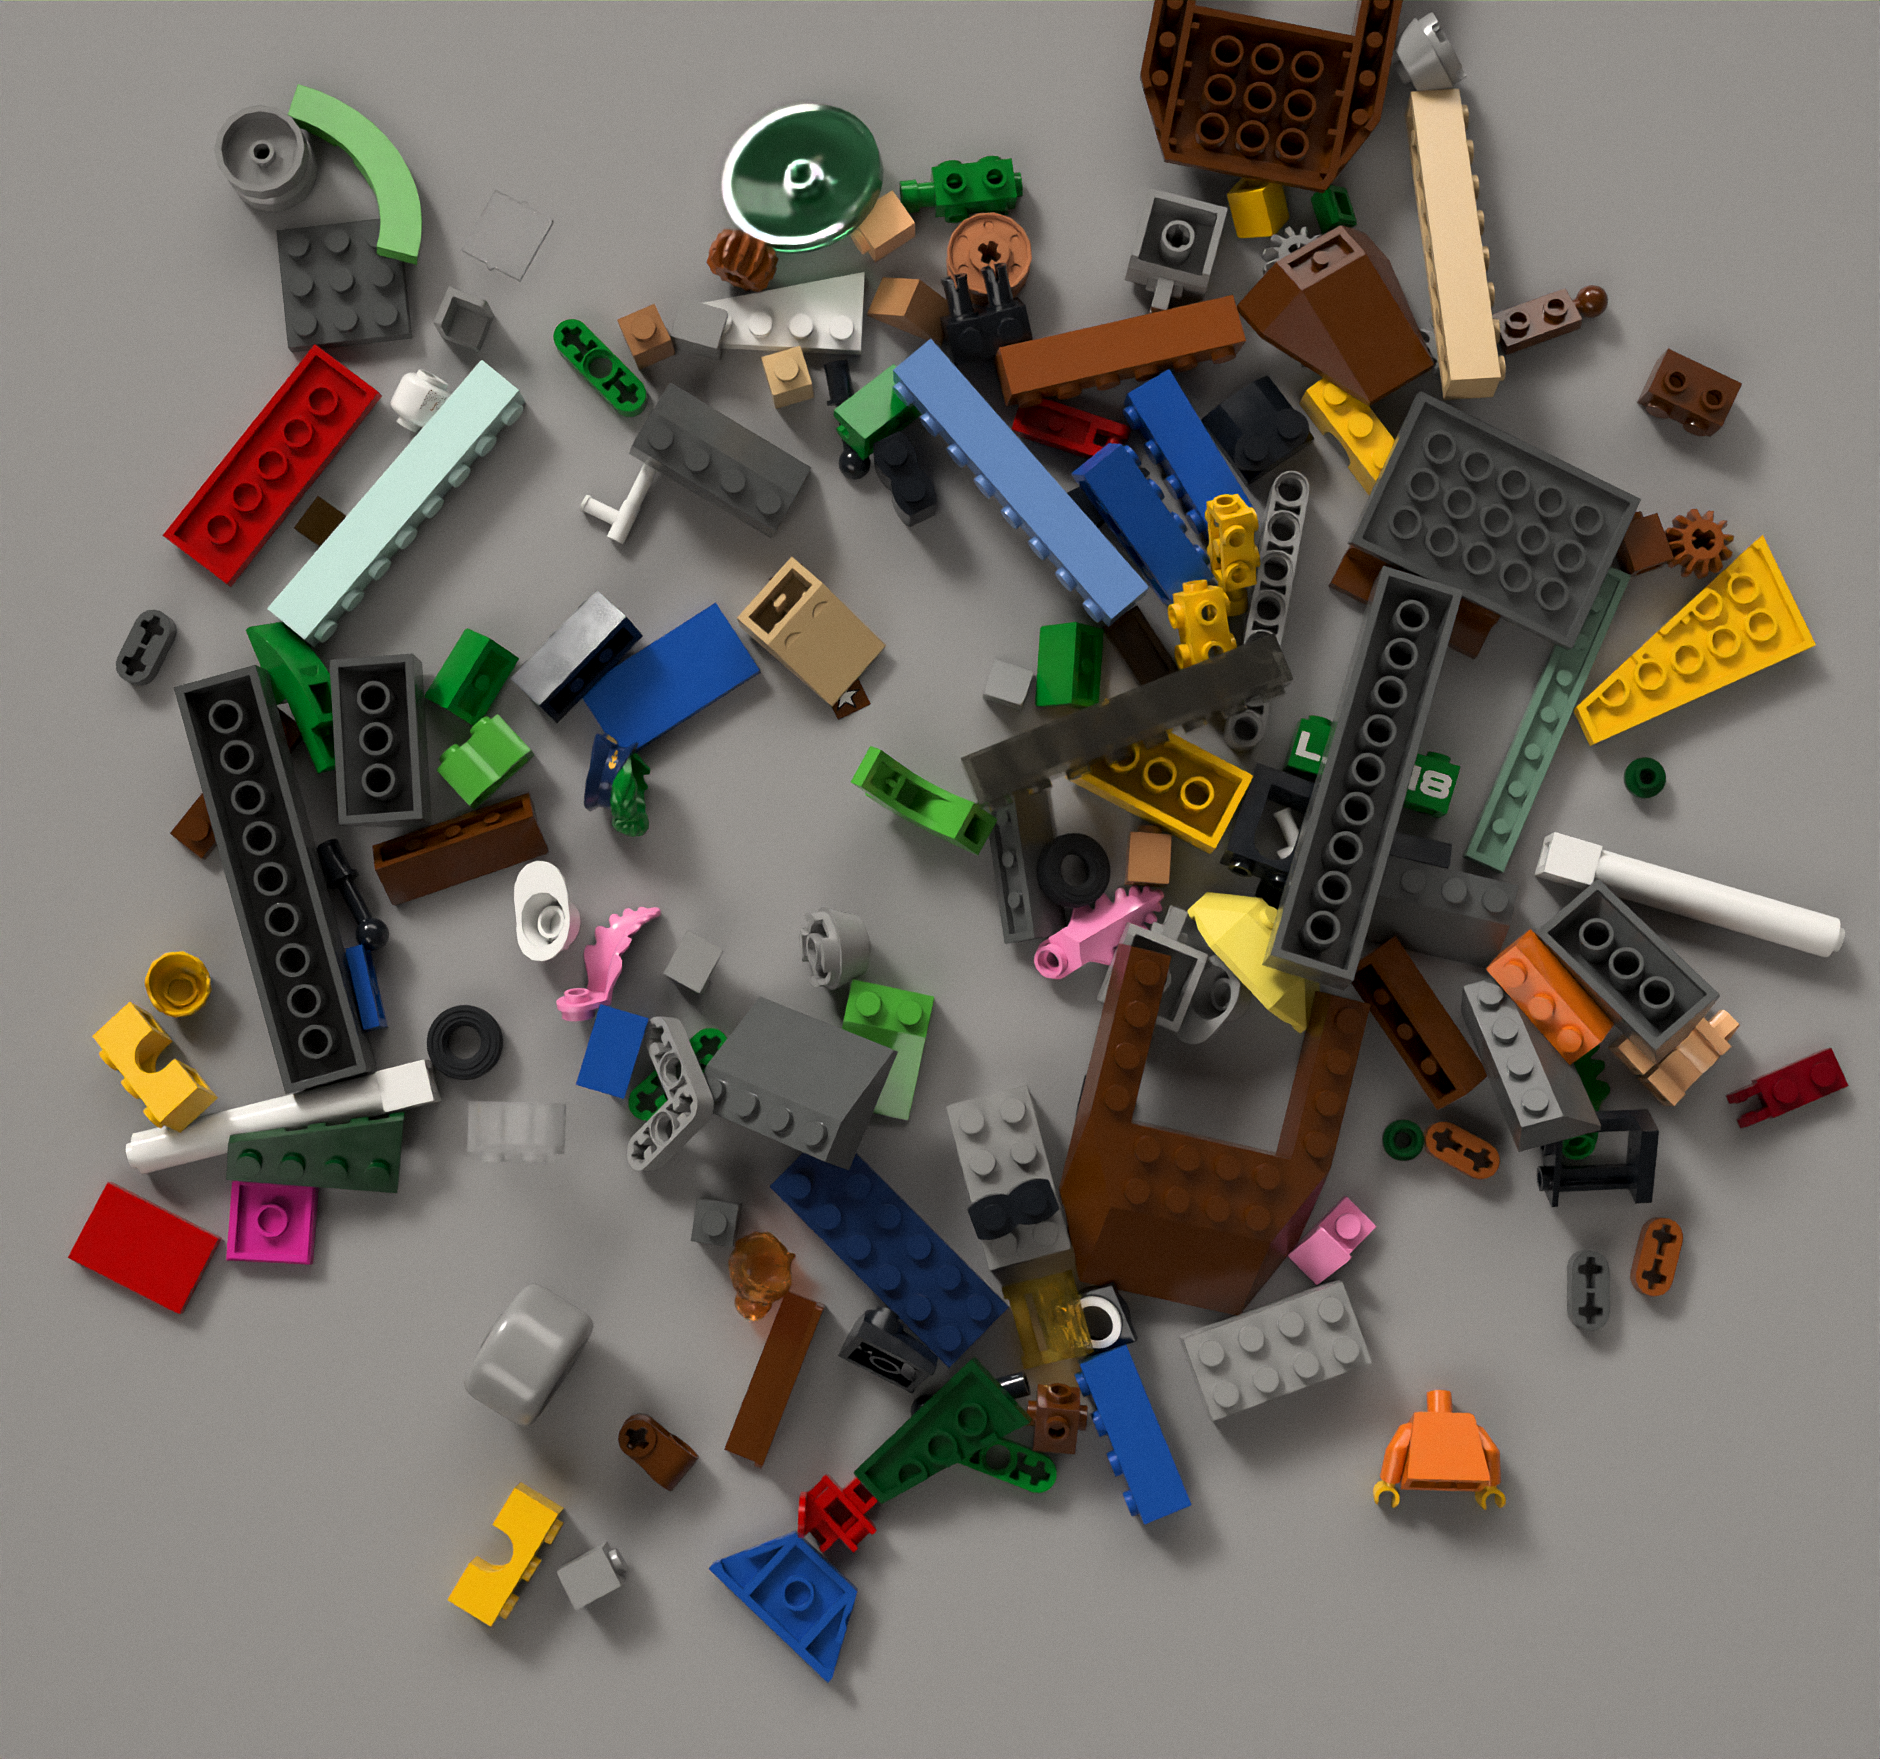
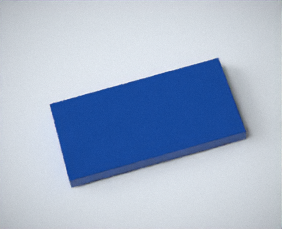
(671, 679)

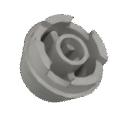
(1427, 56)
(835, 947)

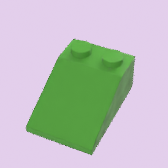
(898, 1022)

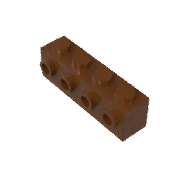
(1417, 1024)

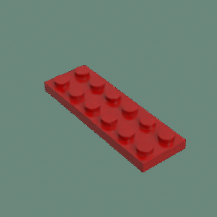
(272, 465)

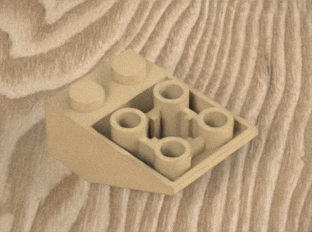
(810, 631)

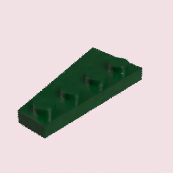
(340, 1156)
(951, 1425)

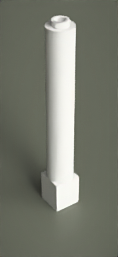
(1583, 862)
(335, 1104)

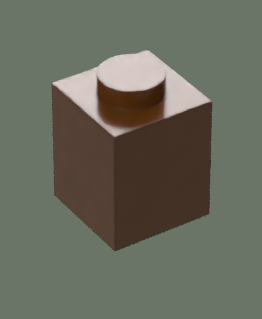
(1644, 546)

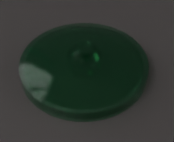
(803, 178)

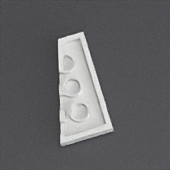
(812, 315)

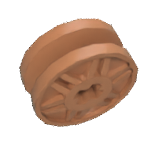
(984, 236)

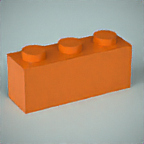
(1550, 997)

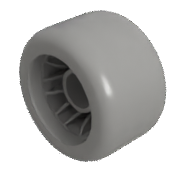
(528, 1354)

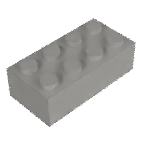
(997, 1150)
(1275, 1349)

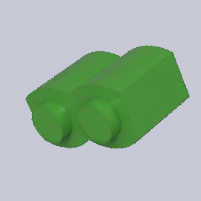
(484, 760)

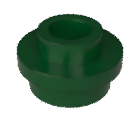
(1633, 782)
(1415, 1135)

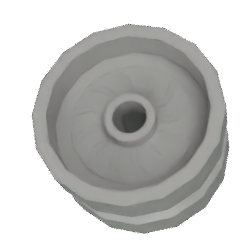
(266, 158)

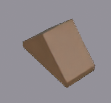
(910, 307)

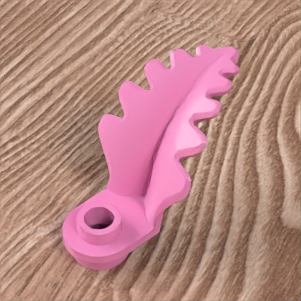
(1097, 931)
(604, 964)

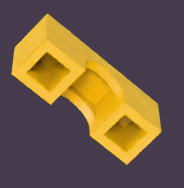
(1353, 426)
(132, 1045)
(489, 1589)

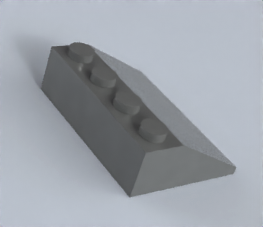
(799, 1081)

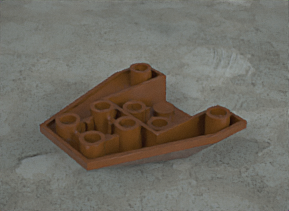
(1340, 315)

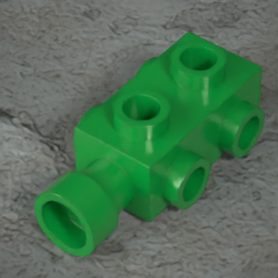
(973, 196)

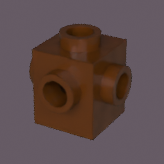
(1056, 1418)

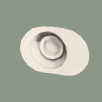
(543, 911)

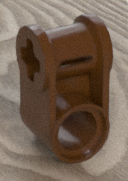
(663, 1456)

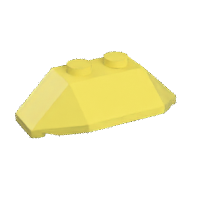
(1239, 934)

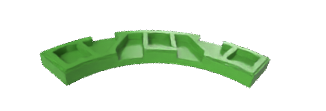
(376, 160)

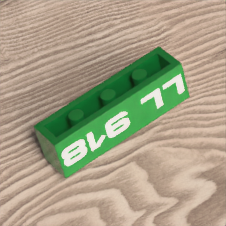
(1429, 785)

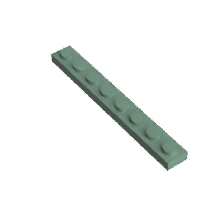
(1541, 733)

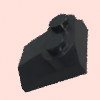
(1257, 429)
(887, 1351)

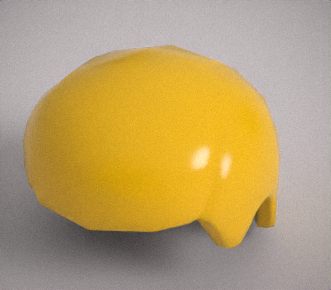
(178, 984)

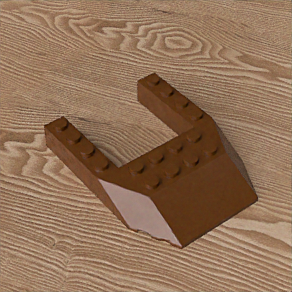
(1266, 92)
(1184, 1209)

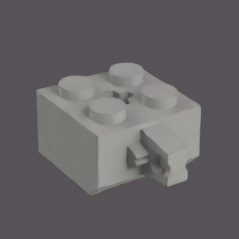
(1171, 269)
(1184, 967)

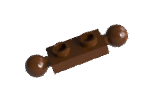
(1548, 317)

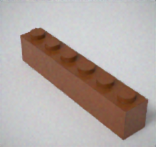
(1119, 351)

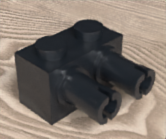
(982, 330)

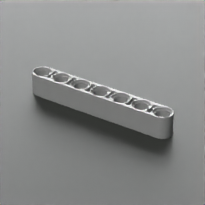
(1276, 593)

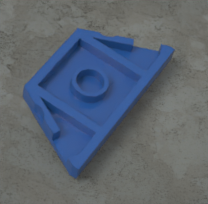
(794, 1595)

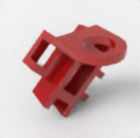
(843, 1505)

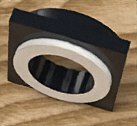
(1112, 1302)

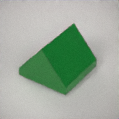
(1333, 209)

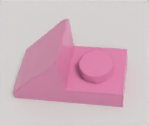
(1331, 1241)

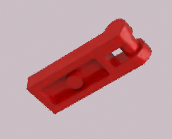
(1067, 428)

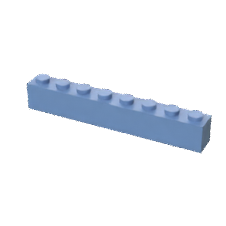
(1019, 484)

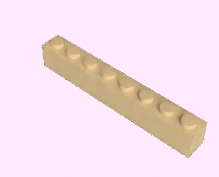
(1453, 245)

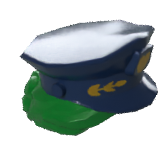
(618, 784)

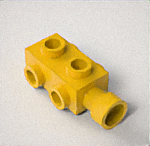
(1232, 537)
(1196, 633)

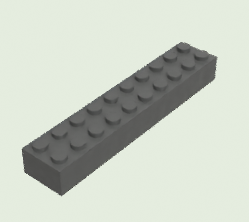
(1363, 779)
(275, 878)

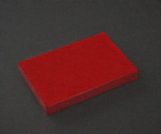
(145, 1247)

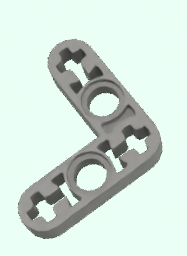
(667, 1045)

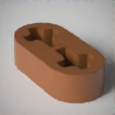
(1466, 1142)
(1666, 1259)

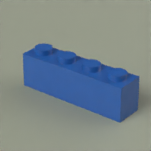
(1181, 446)
(1141, 520)
(1133, 1433)

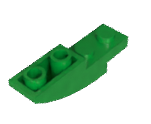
(300, 681)

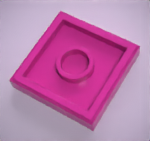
(272, 1223)

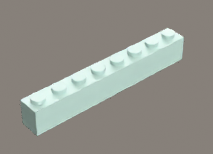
(398, 504)

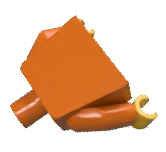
(1441, 1454)

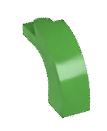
(923, 802)

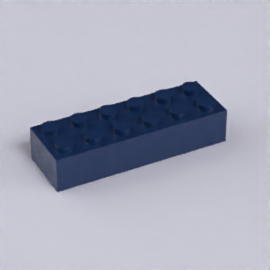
(892, 1252)

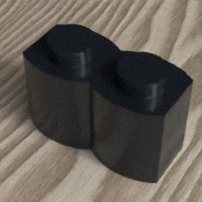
(899, 472)
(1024, 1204)

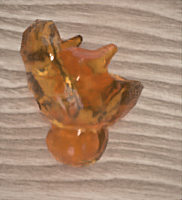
(769, 1274)

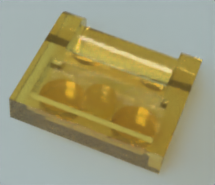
(1058, 1314)

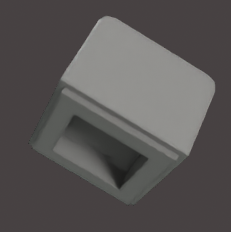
(1008, 685)

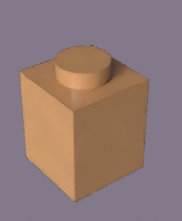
(646, 336)
(1148, 857)

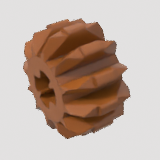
(742, 260)
(1714, 542)

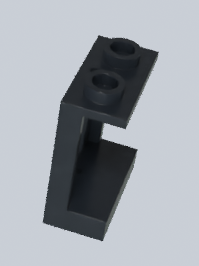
(1241, 851)
(1635, 1174)

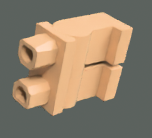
(1683, 1064)

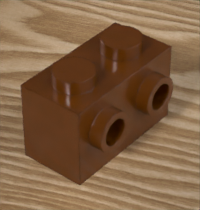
(1689, 394)

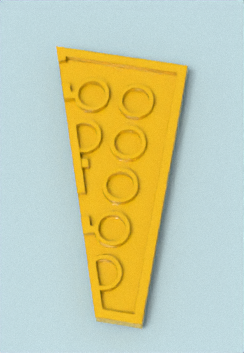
(1717, 638)

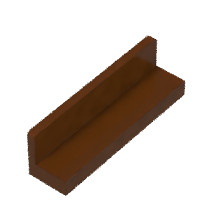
(1355, 579)
(459, 849)
(774, 1378)

